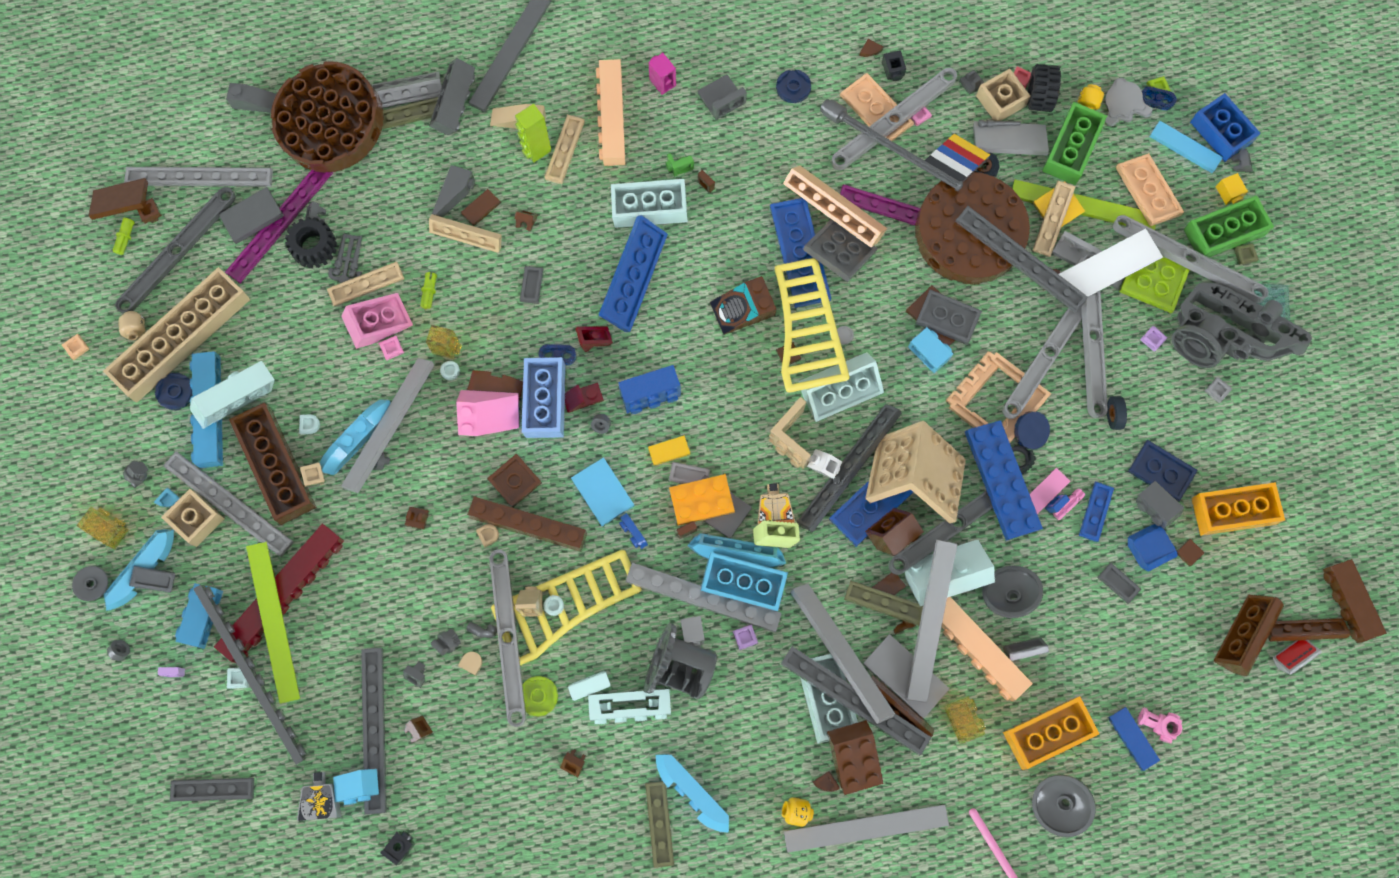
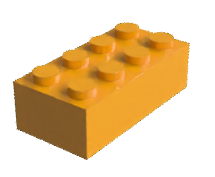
(1238, 509)
(1051, 733)

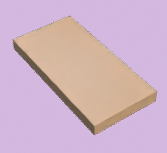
(872, 103)
(1149, 189)

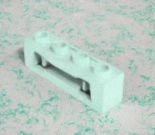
(620, 716)

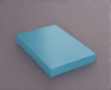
(602, 492)

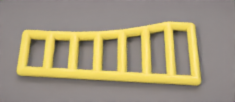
(789, 334)
(583, 613)

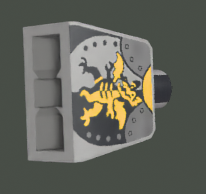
(318, 800)

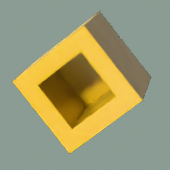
(1232, 189)

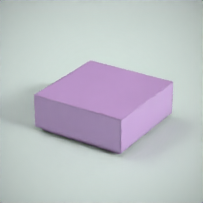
(1153, 338)
(745, 637)
(171, 671)

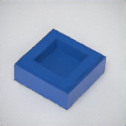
(1057, 503)

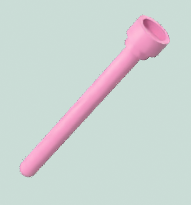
(992, 843)

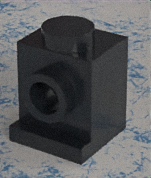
(895, 61)
(392, 854)

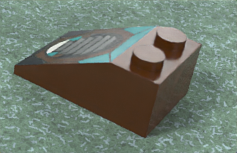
(743, 306)

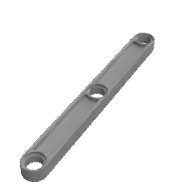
(904, 110)
(1202, 264)
(1094, 353)
(1042, 362)
(508, 651)

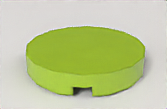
(539, 696)

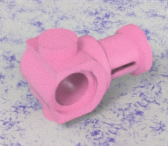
(1159, 724)

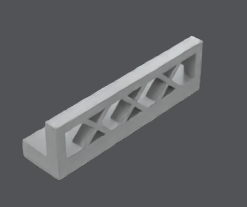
(409, 89)
(1074, 250)

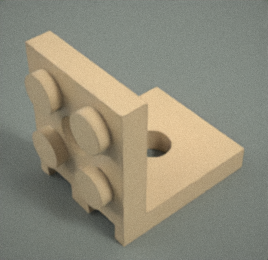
(786, 445)

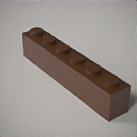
(527, 524)

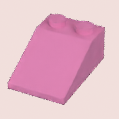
(375, 319)
(486, 412)

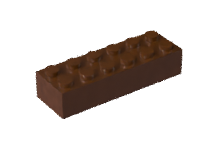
(272, 463)

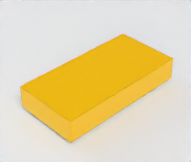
(669, 450)

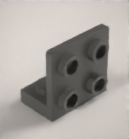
(722, 96)

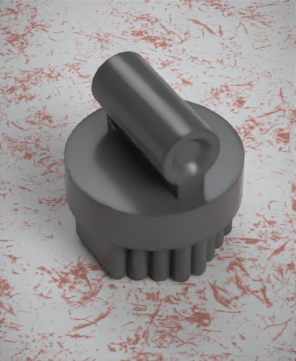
(135, 473)
(446, 642)

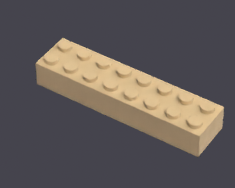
(176, 335)

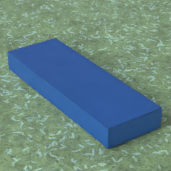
(1096, 511)
(1133, 739)

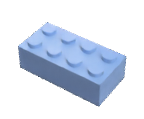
(543, 398)

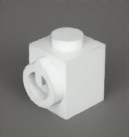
(824, 464)

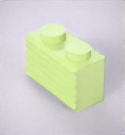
(776, 534)

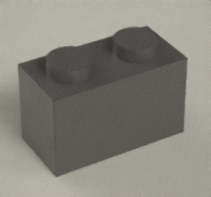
(1159, 505)

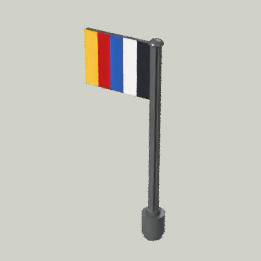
(950, 162)

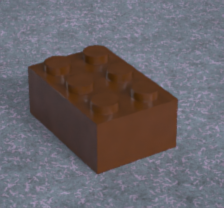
(855, 757)

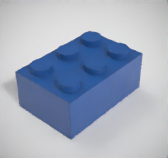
(1225, 127)
(650, 389)

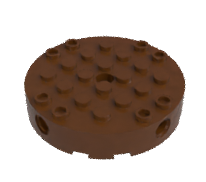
(327, 117)
(953, 249)

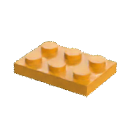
(701, 499)

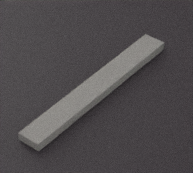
(201, 176)
(387, 425)
(228, 504)
(931, 620)
(842, 653)
(865, 828)

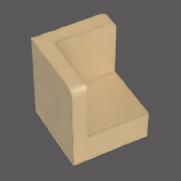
(312, 474)

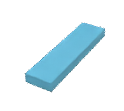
(1186, 147)

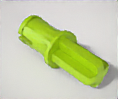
(123, 236)
(428, 290)

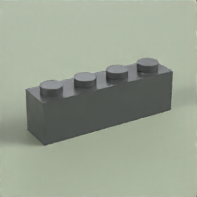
(452, 97)

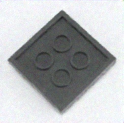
(839, 250)

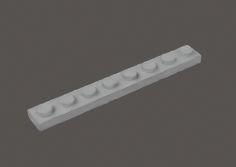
(692, 594)

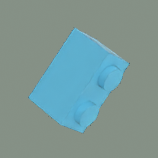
(930, 350)
(356, 786)

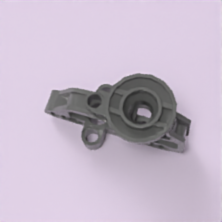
(1208, 338)

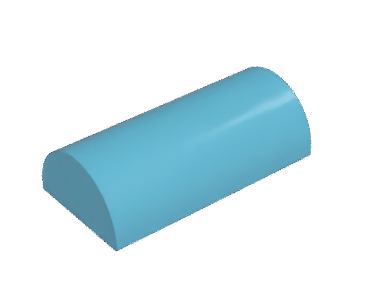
(744, 581)

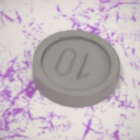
(845, 334)

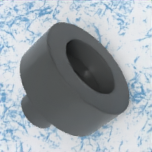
(601, 423)
(382, 462)
(118, 650)

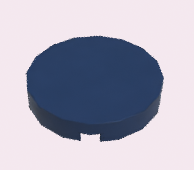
(793, 86)
(173, 391)
(1032, 430)

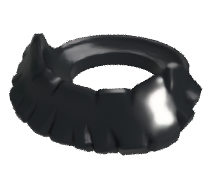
(1029, 458)

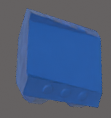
(1151, 547)

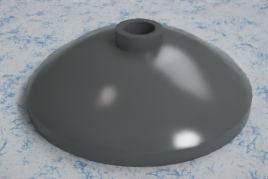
(1013, 583)
(1062, 818)

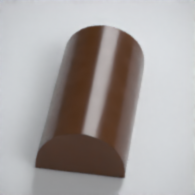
(1249, 633)

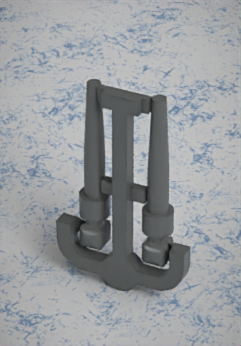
(354, 261)

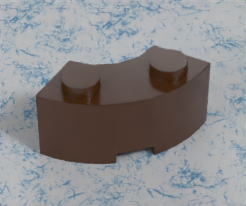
(485, 382)

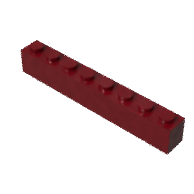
(289, 583)

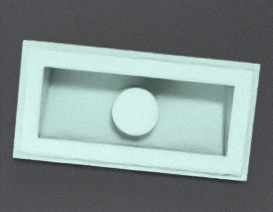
(589, 685)

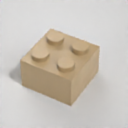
(1003, 95)
(192, 518)

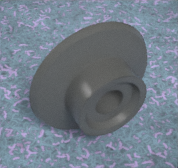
(82, 582)

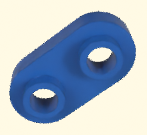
(628, 525)

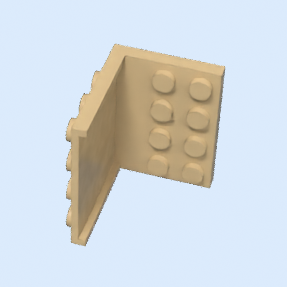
(920, 462)

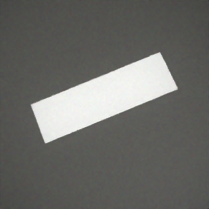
(1113, 263)

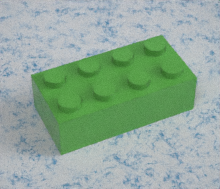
(1074, 143)
(1229, 227)

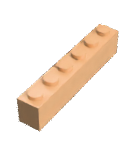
(611, 112)
(835, 206)
(983, 652)

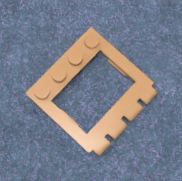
(980, 376)

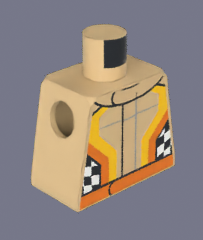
(775, 506)

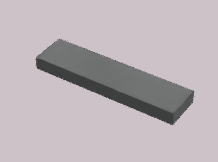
(212, 789)

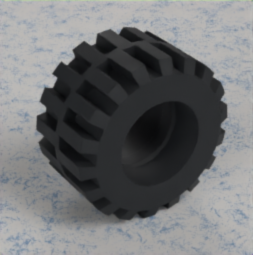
(1044, 87)
(317, 254)

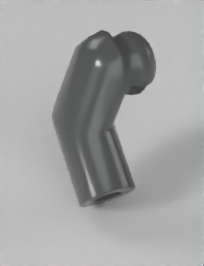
(481, 632)

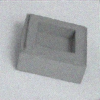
(1218, 390)

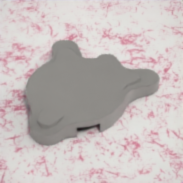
(1123, 101)

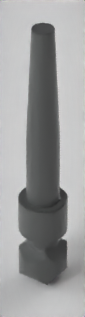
(990, 123)

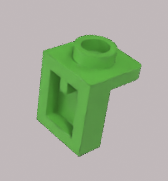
(680, 166)

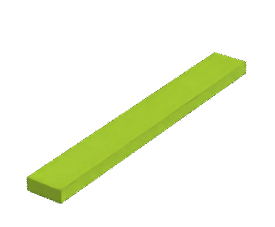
(1093, 207)
(273, 622)

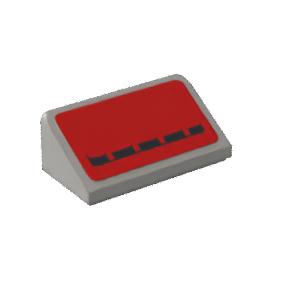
(1296, 656)

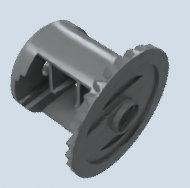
(678, 671)

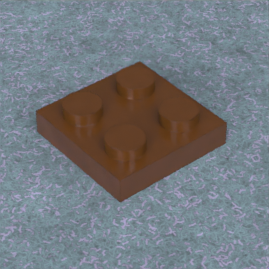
(514, 480)

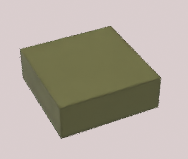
(1246, 254)

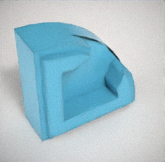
(167, 498)

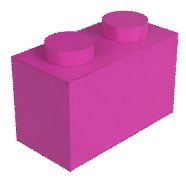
(662, 73)

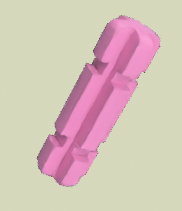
(1076, 496)

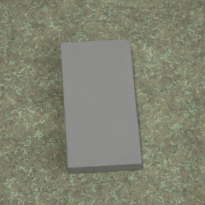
(1012, 139)
(893, 666)

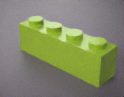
(533, 133)

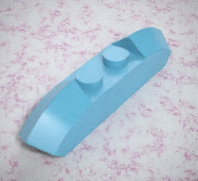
(353, 438)
(156, 547)
(747, 551)
(712, 814)

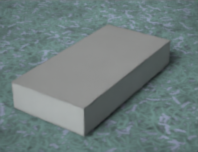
(686, 473)

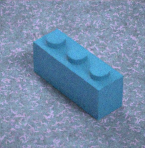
(196, 622)

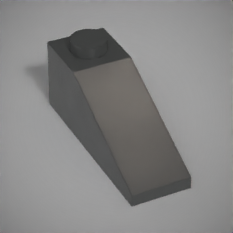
(250, 98)
(455, 188)

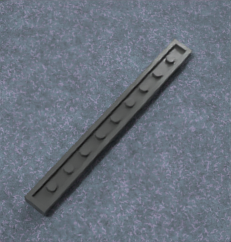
(246, 666)

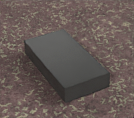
(531, 285)
(152, 579)
(1119, 583)
(1026, 649)

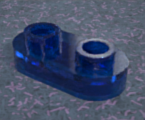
(1157, 96)
(558, 351)

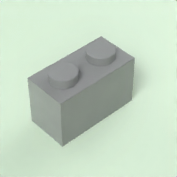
(693, 631)

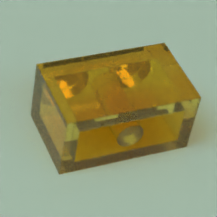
(443, 342)
(102, 527)
(965, 720)

